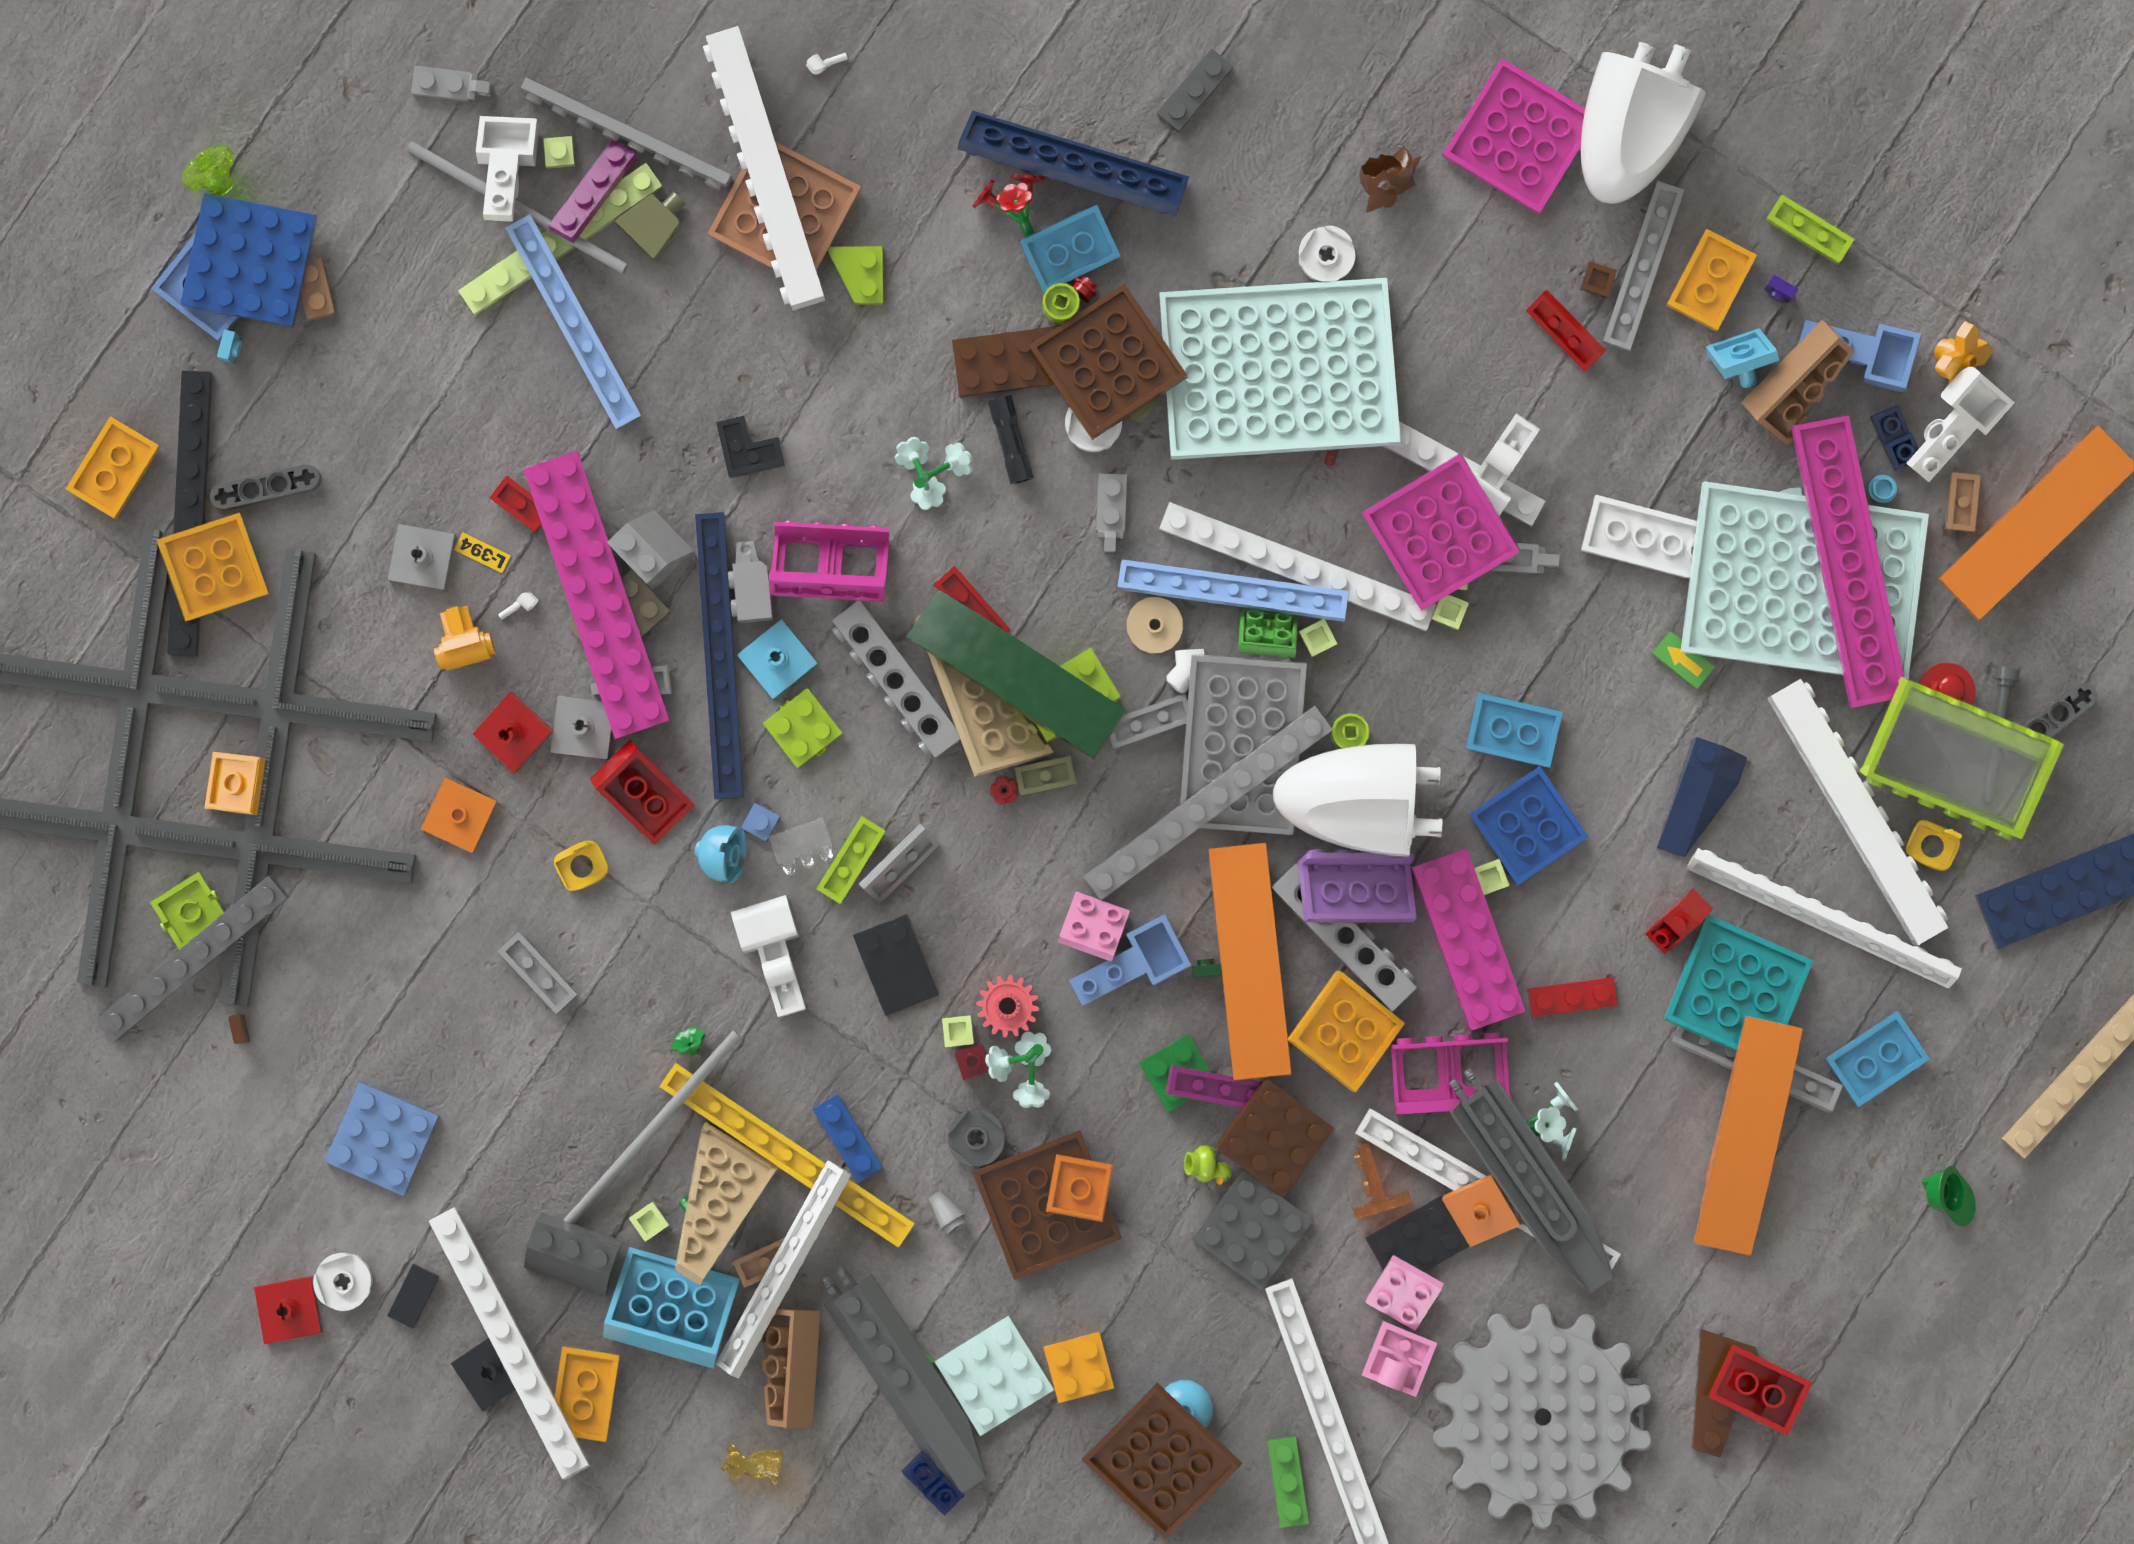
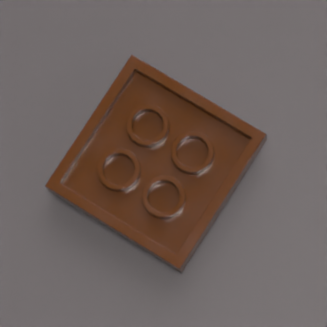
(1274, 1137)

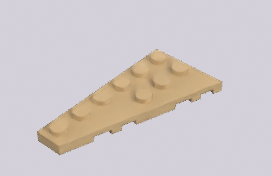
(988, 728)
(721, 1194)

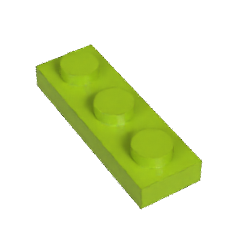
(1809, 229)
(851, 860)

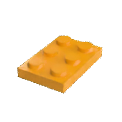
(1711, 280)
(113, 467)
(587, 1391)

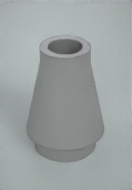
(947, 1213)

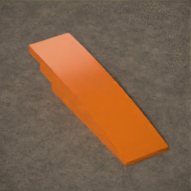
(2037, 523)
(1249, 961)
(1747, 1135)

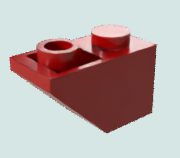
(1679, 921)

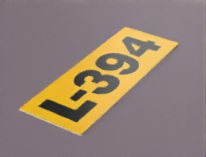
(482, 552)

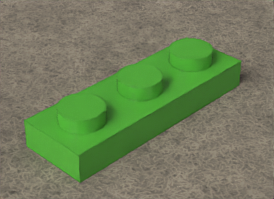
(1288, 1482)

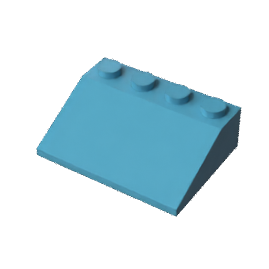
(668, 1311)

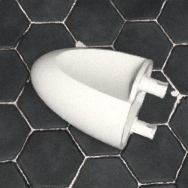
(1635, 121)
(1359, 797)

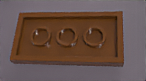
(999, 363)

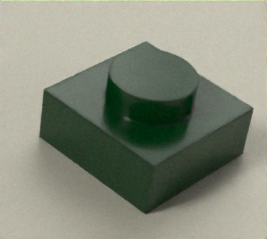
(1206, 968)

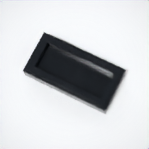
(413, 1296)

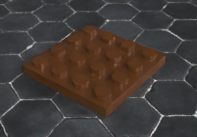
(1108, 361)
(1017, 1201)
(1161, 1461)

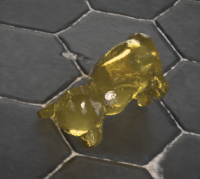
(761, 1464)

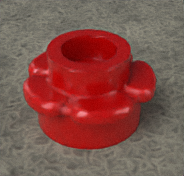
(1085, 288)
(1004, 782)

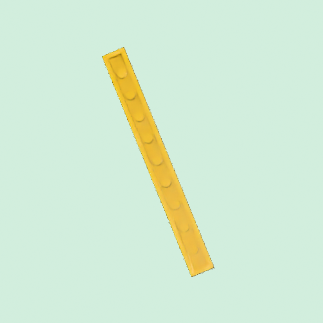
(787, 1154)

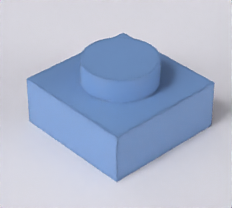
(760, 822)

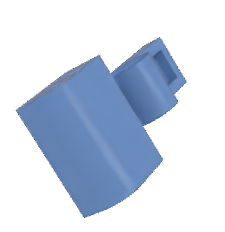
(1887, 355)
(1153, 952)

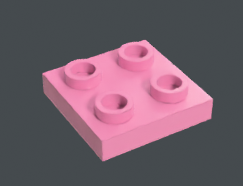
(1093, 926)
(1404, 1292)
(1399, 1359)

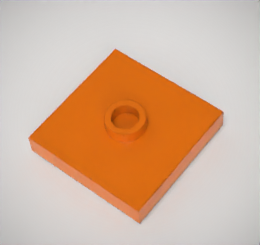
(459, 815)
(1079, 1188)
(1481, 1210)

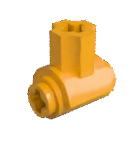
(462, 641)

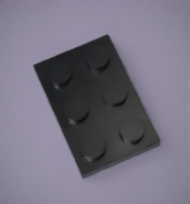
(1419, 1237)

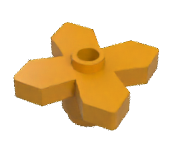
(1962, 352)

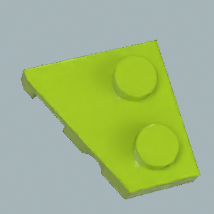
(861, 272)

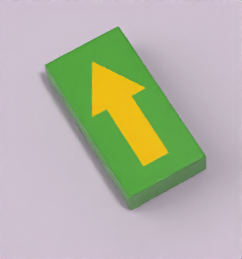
(1689, 667)

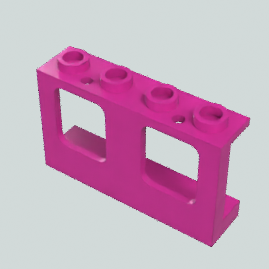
(828, 581)
(1449, 1068)

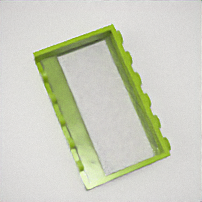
(1961, 759)

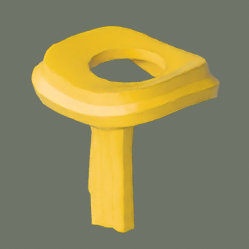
(1950, 841)
(563, 865)

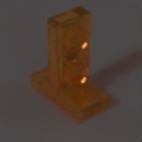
(1373, 1186)

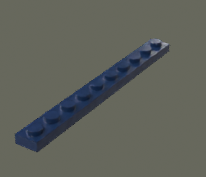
(719, 656)

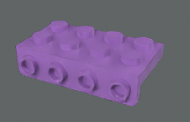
(1356, 887)

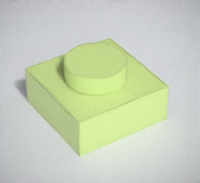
(559, 152)
(1450, 611)
(1317, 638)
(1491, 877)
(958, 1031)
(649, 1221)

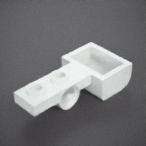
(505, 146)
(1975, 405)
(1503, 460)
(767, 929)

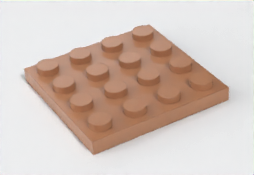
(820, 200)

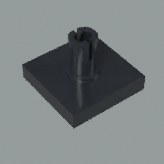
(484, 1374)

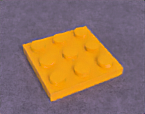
(212, 567)
(1346, 1031)

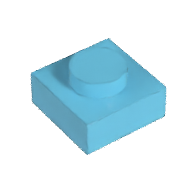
(229, 347)

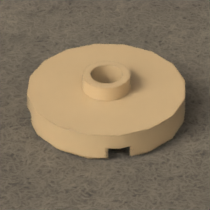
(1152, 640)

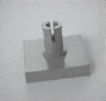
(421, 557)
(581, 728)

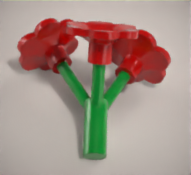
(1013, 199)

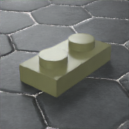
(1045, 776)

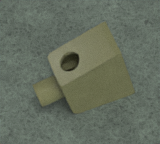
(652, 224)

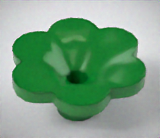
(688, 1041)

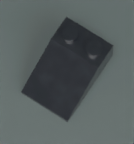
(895, 964)

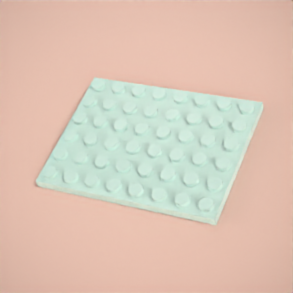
(1281, 368)
(1761, 584)

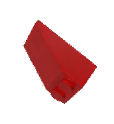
(641, 792)
(1760, 1389)

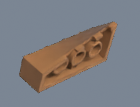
(1798, 381)
(791, 1367)

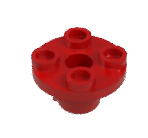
(1951, 681)

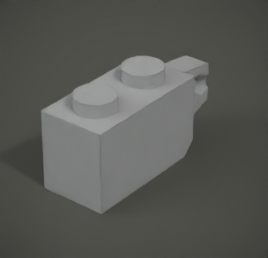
(751, 586)

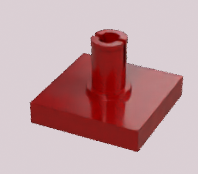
(513, 732)
(288, 1310)

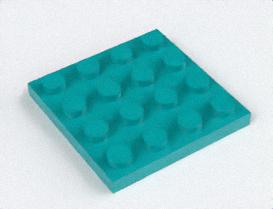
(1732, 978)

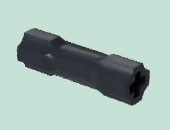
(1010, 438)

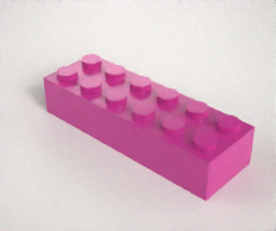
(1467, 939)

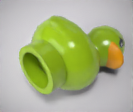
(1203, 1165)

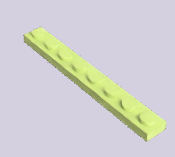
(512, 270)

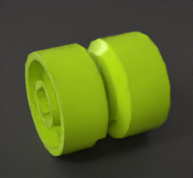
(1060, 303)
(1349, 731)

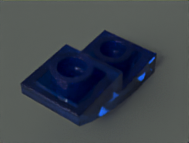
(932, 1483)

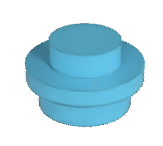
(1882, 489)

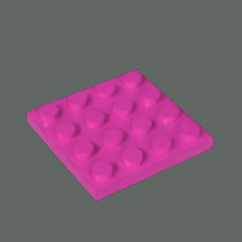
(1518, 136)
(1441, 531)

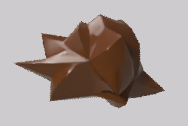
(1387, 177)

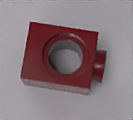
(972, 1061)

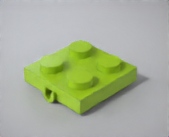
(803, 728)
(187, 909)

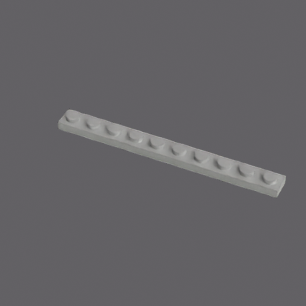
(1208, 802)

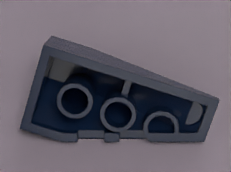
(1703, 787)

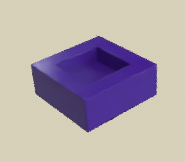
(1780, 290)

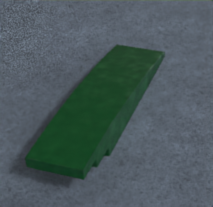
(1016, 674)

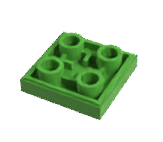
(1267, 633)

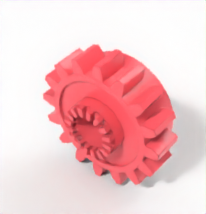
(996, 994)

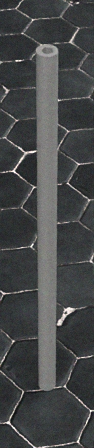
(519, 208)
(653, 1127)

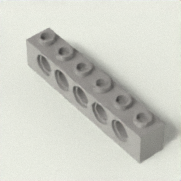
(857, 618)
(1389, 995)

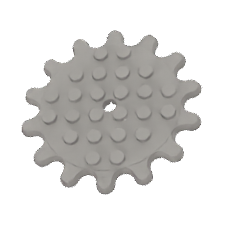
(1497, 1409)

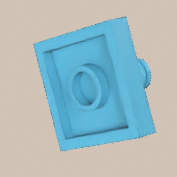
(1742, 356)
(777, 659)

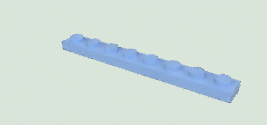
(573, 321)
(1233, 590)

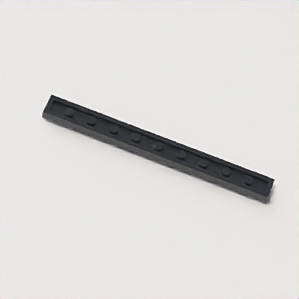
(190, 491)

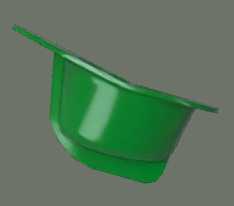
(1951, 1194)

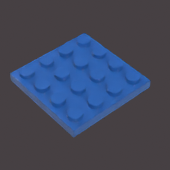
(249, 260)

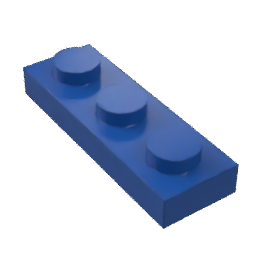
(848, 1138)

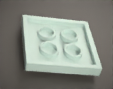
(994, 1375)

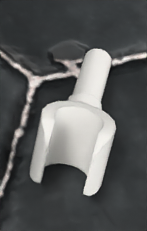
(817, 65)
(526, 600)

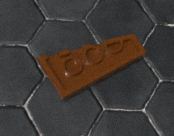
(1712, 1418)

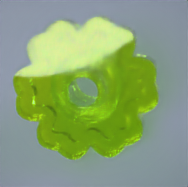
(210, 171)

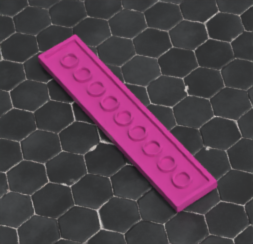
(1848, 560)
(596, 595)

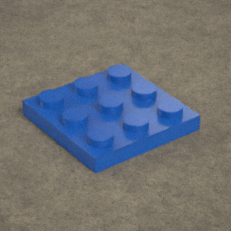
(1528, 825)

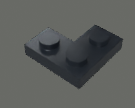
(742, 455)

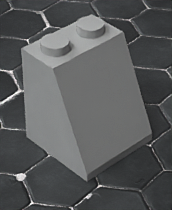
(650, 548)

